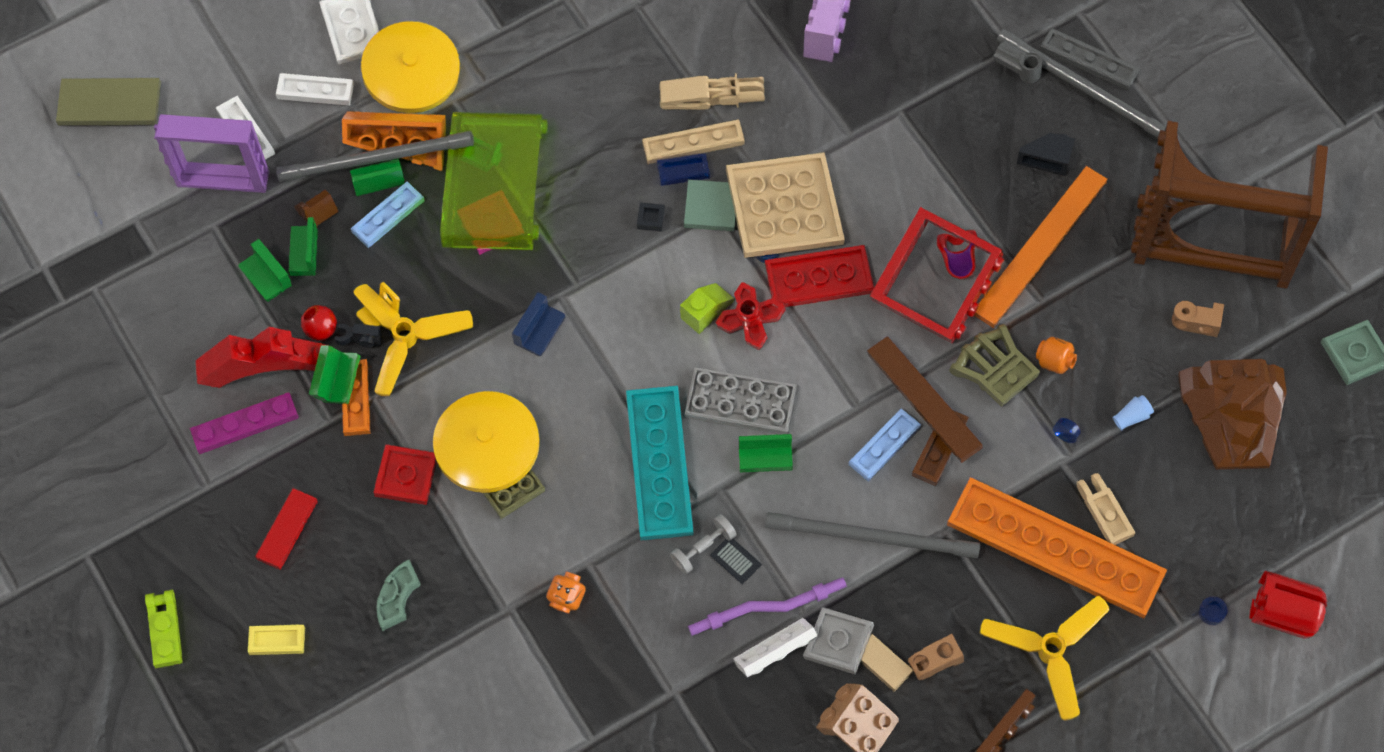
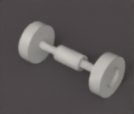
(724, 527)

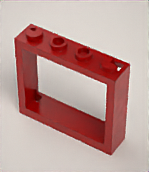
(899, 258)

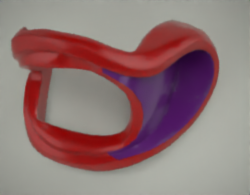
(960, 263)

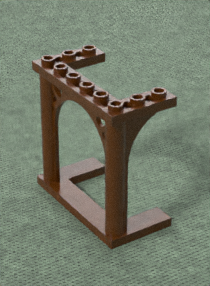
(1183, 181)

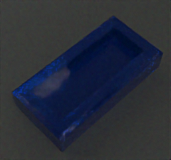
(683, 168)

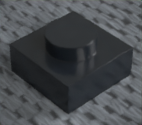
(650, 216)

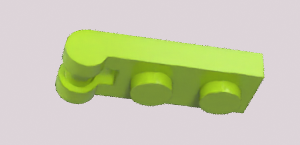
(164, 629)

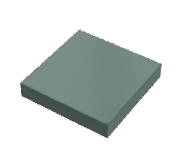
(709, 206)
(1355, 352)

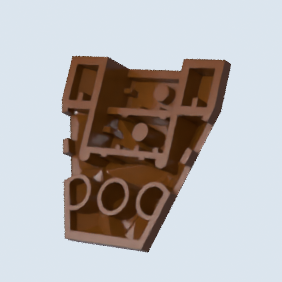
(1236, 409)

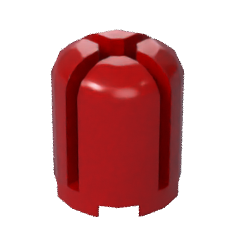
(1288, 605)

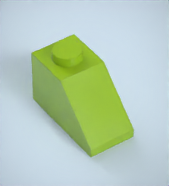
(704, 306)

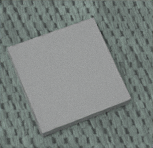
(839, 640)

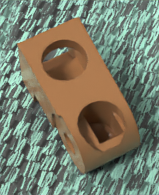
(1198, 318)
(936, 657)

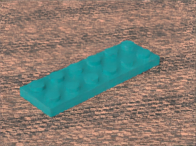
(659, 463)

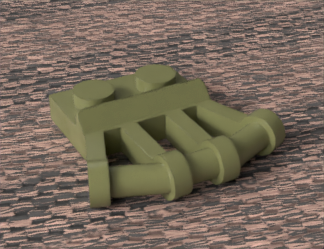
(1005, 378)

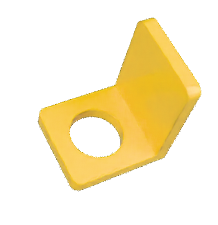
(367, 318)

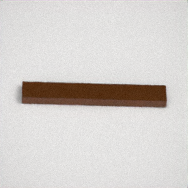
(924, 399)

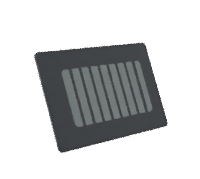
(736, 560)

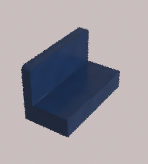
(537, 326)

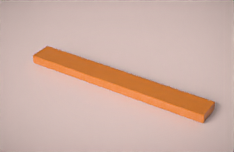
(1040, 246)

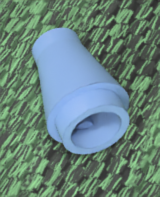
(1134, 412)

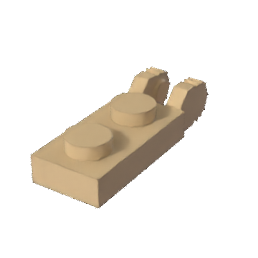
(1106, 511)

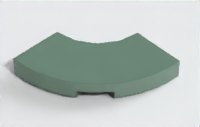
(394, 595)

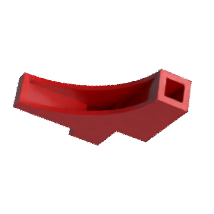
(241, 357)

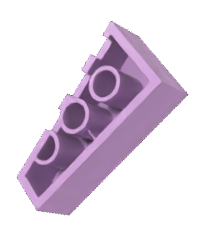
(823, 29)

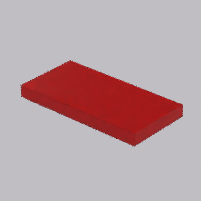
(819, 276)

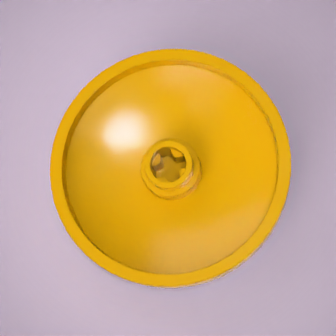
(410, 67)
(486, 441)

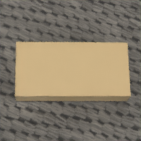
(885, 664)

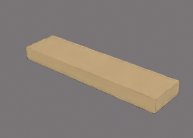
(693, 141)

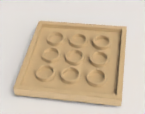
(784, 205)

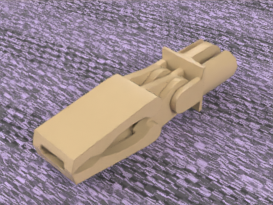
(702, 92)

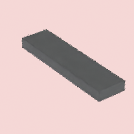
(1089, 59)

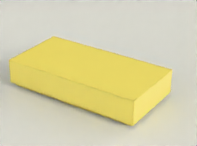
(276, 639)

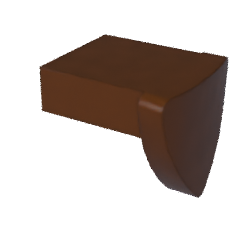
(319, 207)

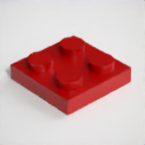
(405, 474)

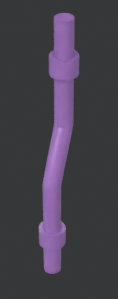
(817, 593)

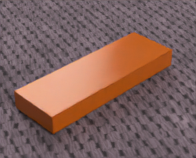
(357, 412)

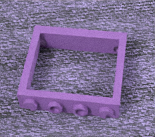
(212, 130)

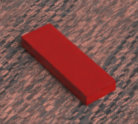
(286, 529)

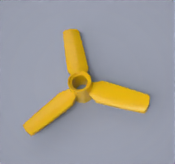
(423, 329)
(1057, 669)

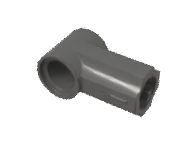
(1018, 61)

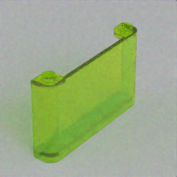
(493, 182)

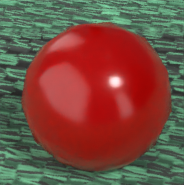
(318, 322)

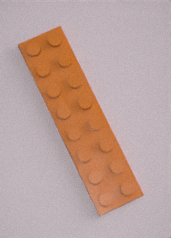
(1057, 547)

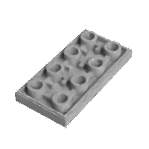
(740, 401)

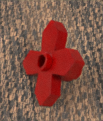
(750, 315)

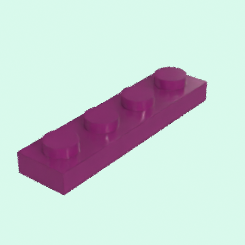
(244, 423)

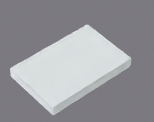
(349, 27)

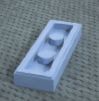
(387, 214)
(884, 444)

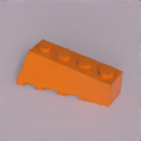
(386, 130)

